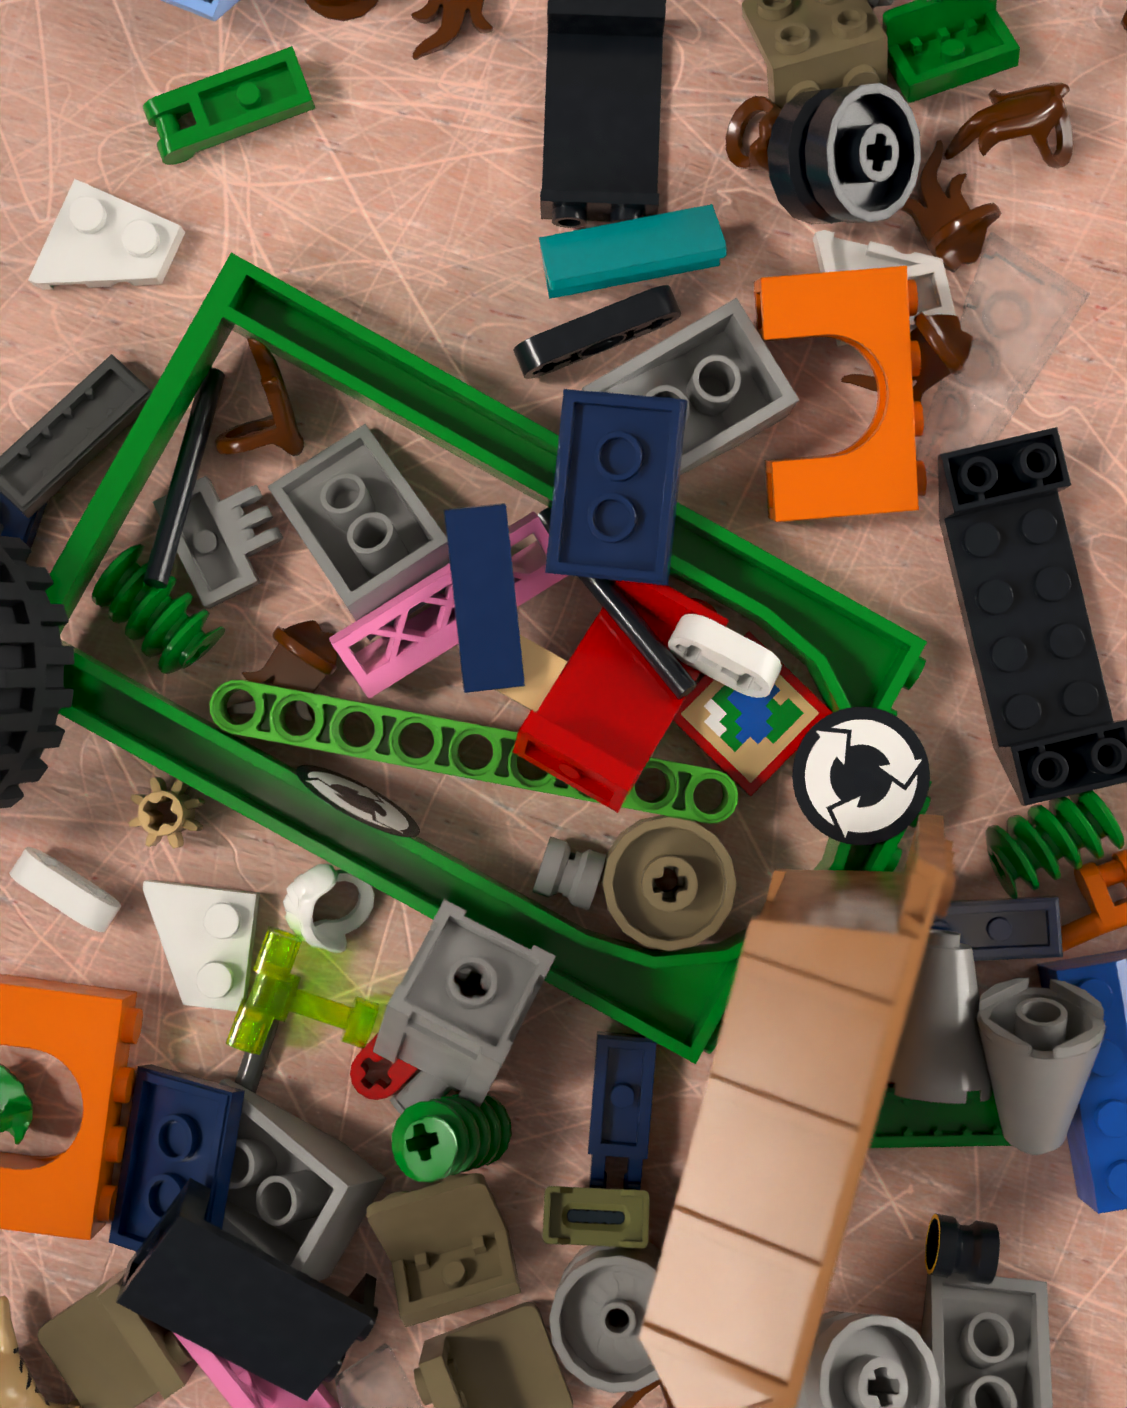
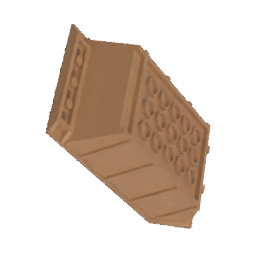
(788, 1125)

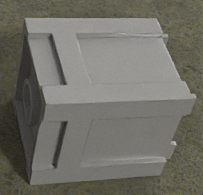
(455, 1035)

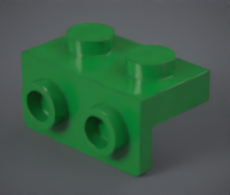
(946, 45)

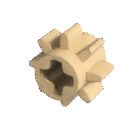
(151, 818)

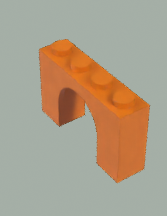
(871, 315)
(92, 1037)

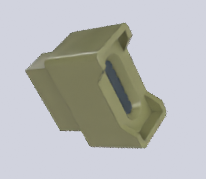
(596, 1217)

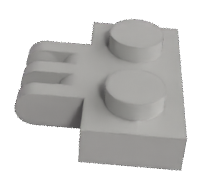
(220, 541)

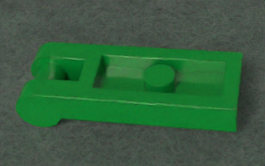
(229, 105)

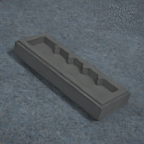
(71, 435)

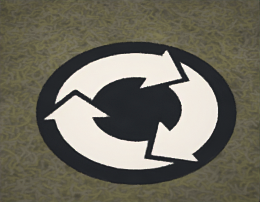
(861, 775)
(357, 801)

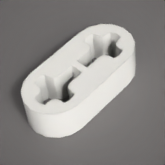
(724, 655)
(65, 889)

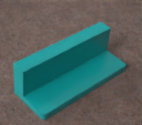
(632, 251)

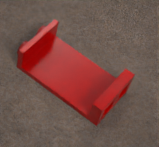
(610, 701)

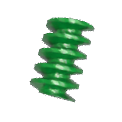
(154, 613)
(1049, 837)
(449, 1137)

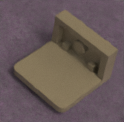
(817, 44)
(445, 1247)
(113, 1353)
(493, 1364)

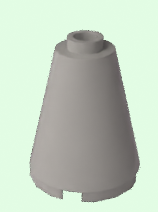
(940, 1037)
(1038, 1057)

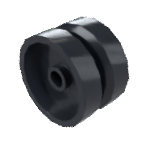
(844, 154)

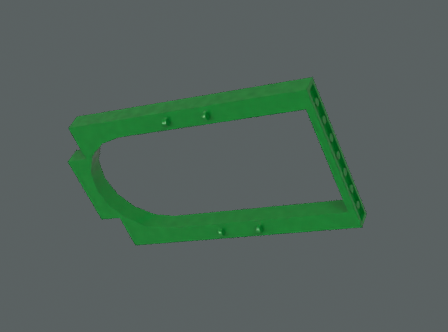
(845, 646)

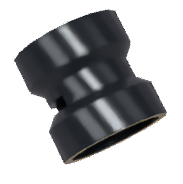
(962, 1249)

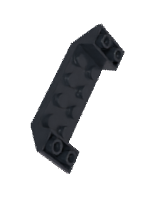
(1028, 617)

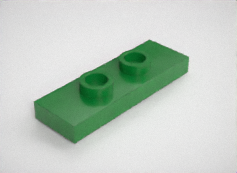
(934, 1124)

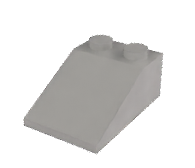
(723, 375)
(362, 522)
(295, 1188)
(989, 1342)

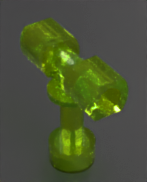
(277, 993)

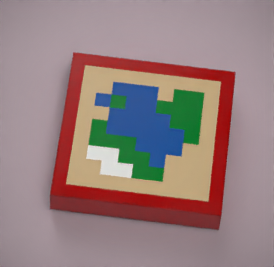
(750, 734)

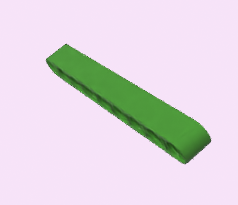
(389, 723)

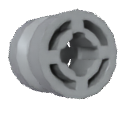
(569, 873)

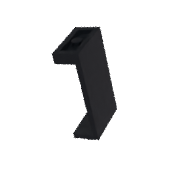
(602, 110)
(243, 1299)

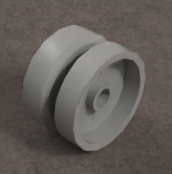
(587, 1336)
(868, 1365)

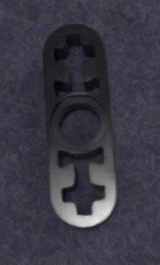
(597, 332)

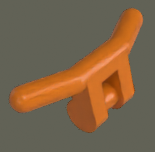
(1104, 914)

